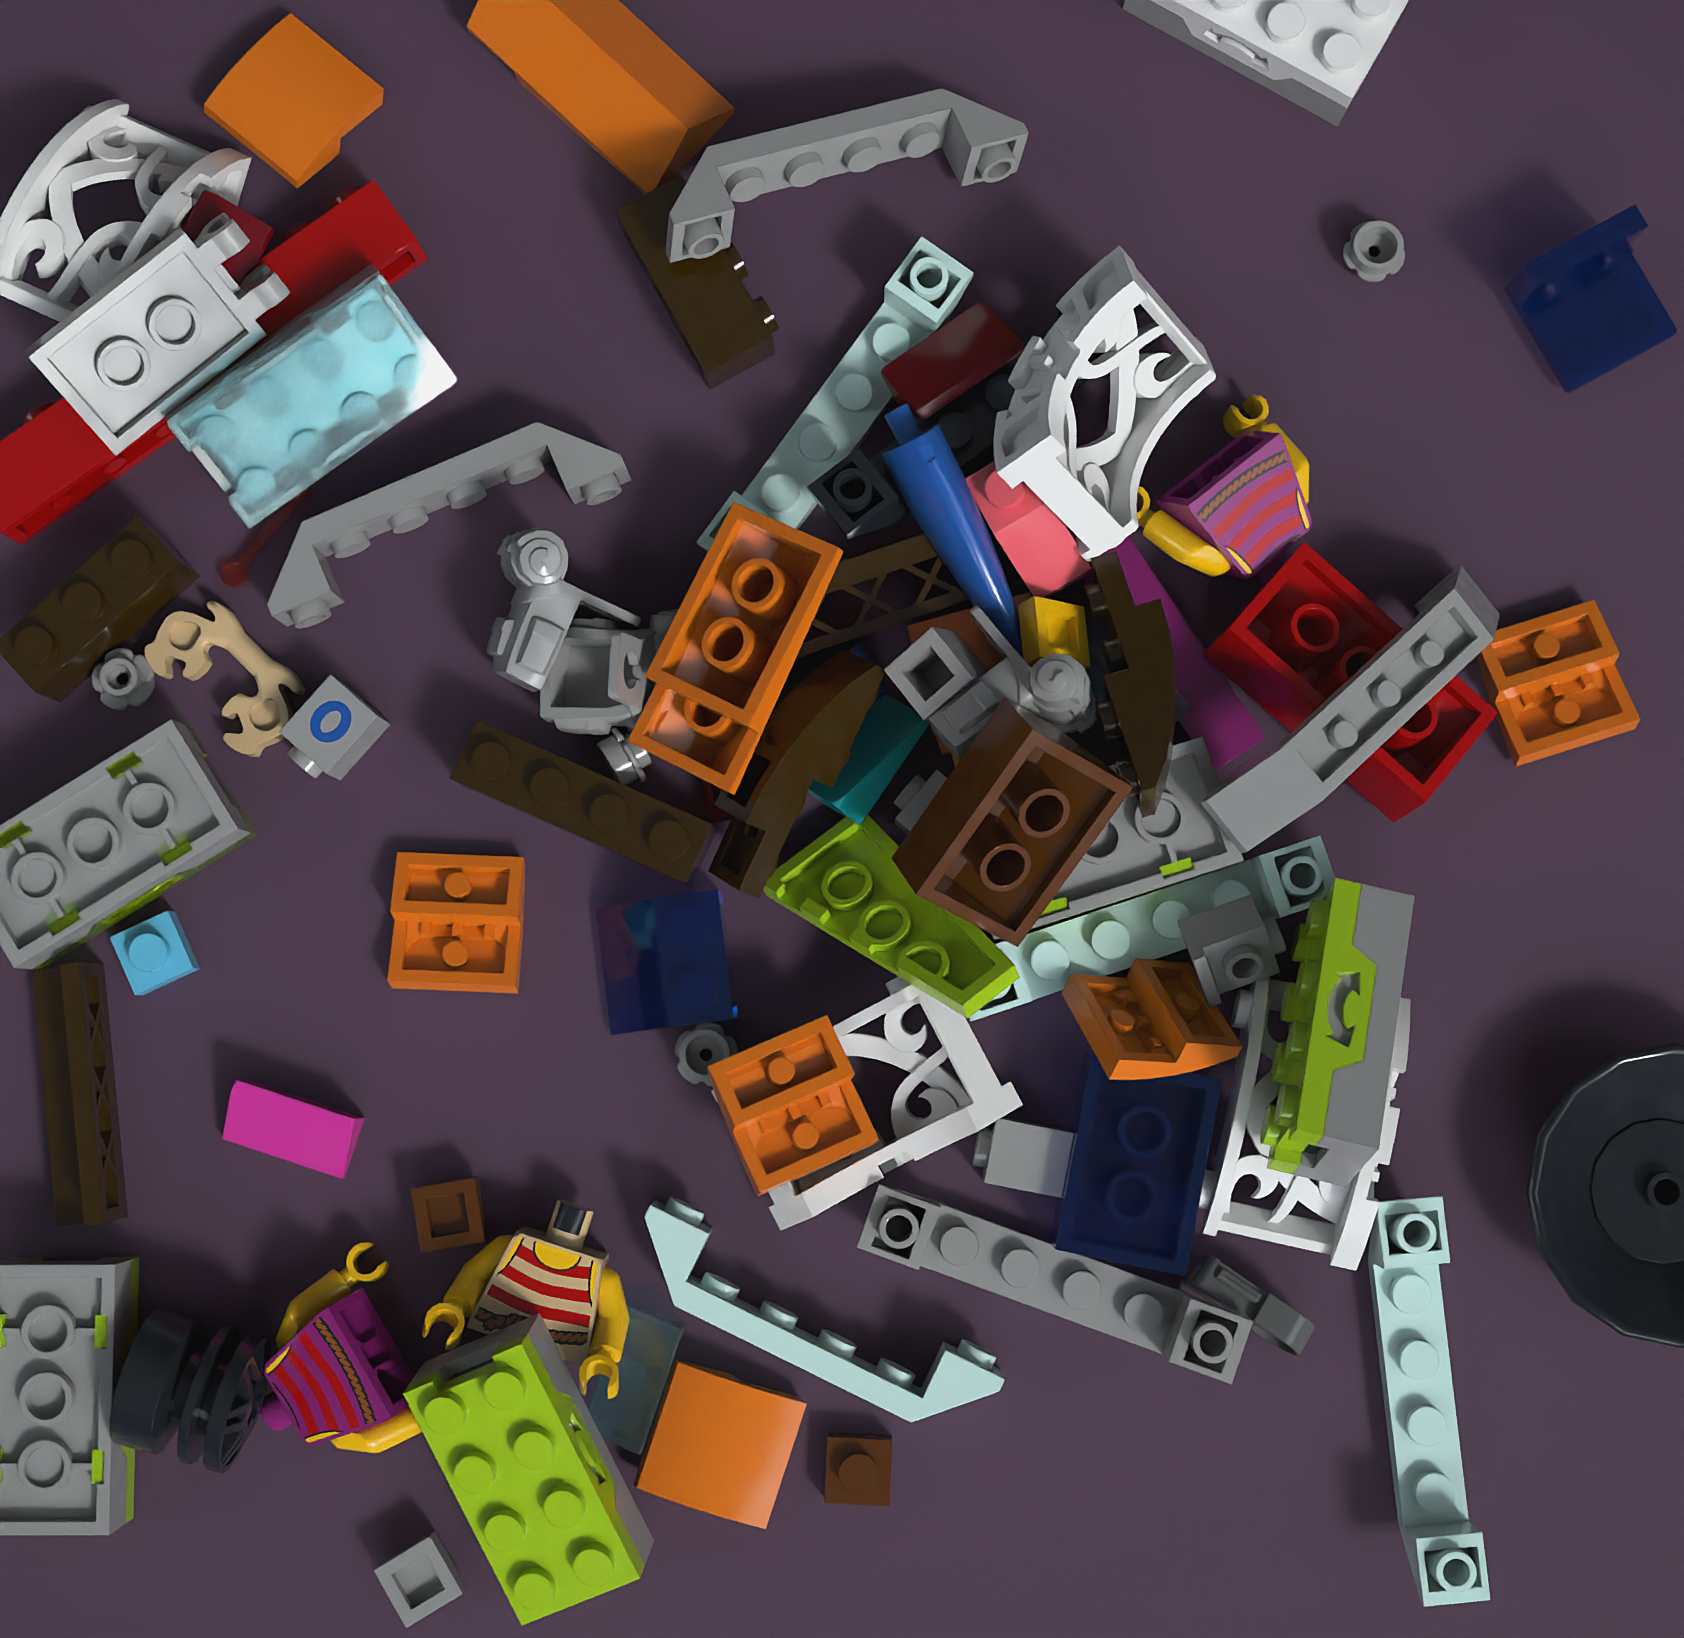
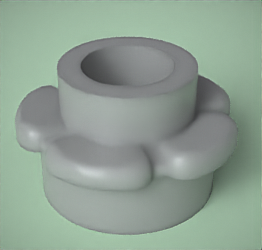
(1379, 235)
(139, 684)
(623, 757)
(692, 1043)

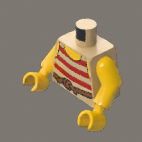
(547, 1276)

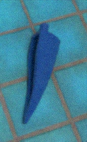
(950, 517)

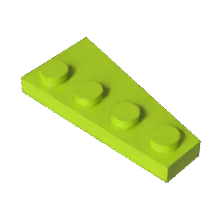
(862, 899)

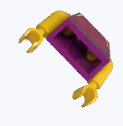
(1238, 505)
(339, 1367)

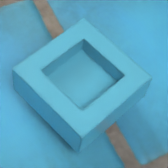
(154, 953)

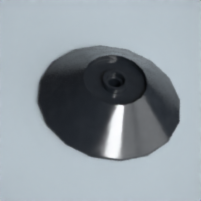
(1596, 1199)

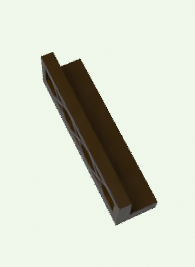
(877, 563)
(80, 1094)

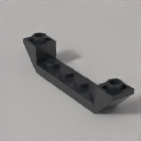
(862, 493)

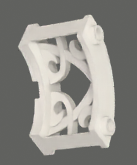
(95, 149)
(1036, 438)
(955, 1108)
(1348, 1207)

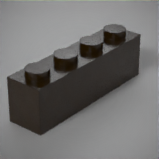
(583, 803)

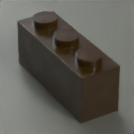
(702, 296)
(96, 610)

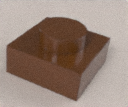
(449, 1214)
(858, 1469)

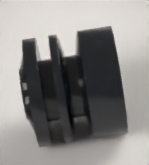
(181, 1386)

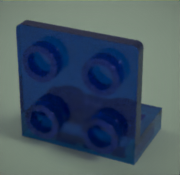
(1591, 302)

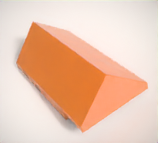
(606, 81)
(733, 646)

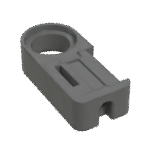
(1270, 1316)

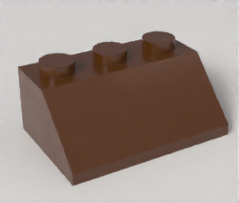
(1010, 823)

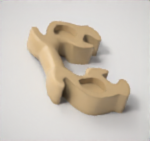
(189, 638)

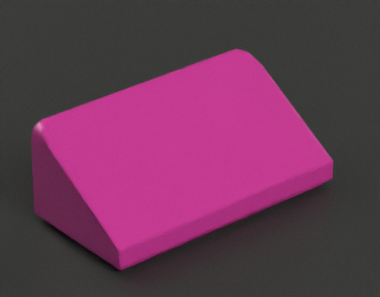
(291, 1127)

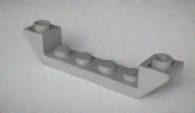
(973, 138)
(306, 582)
(1359, 716)
(1058, 1282)

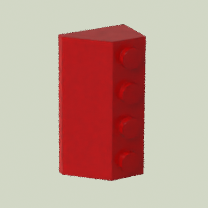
(1306, 640)

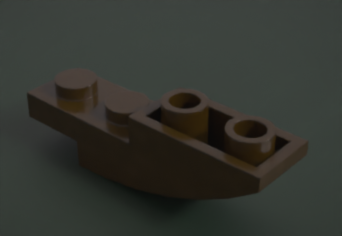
(1140, 681)
(802, 742)

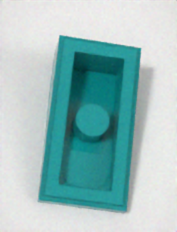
(876, 755)

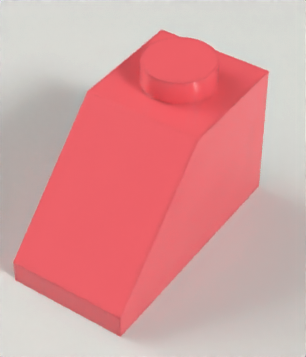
(1029, 533)

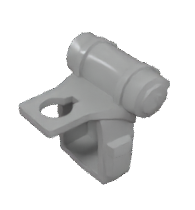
(541, 608)
(602, 675)
(1051, 689)

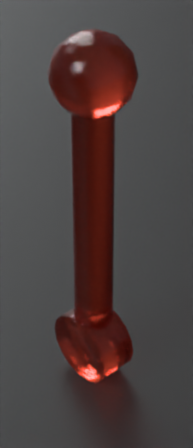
(235, 573)

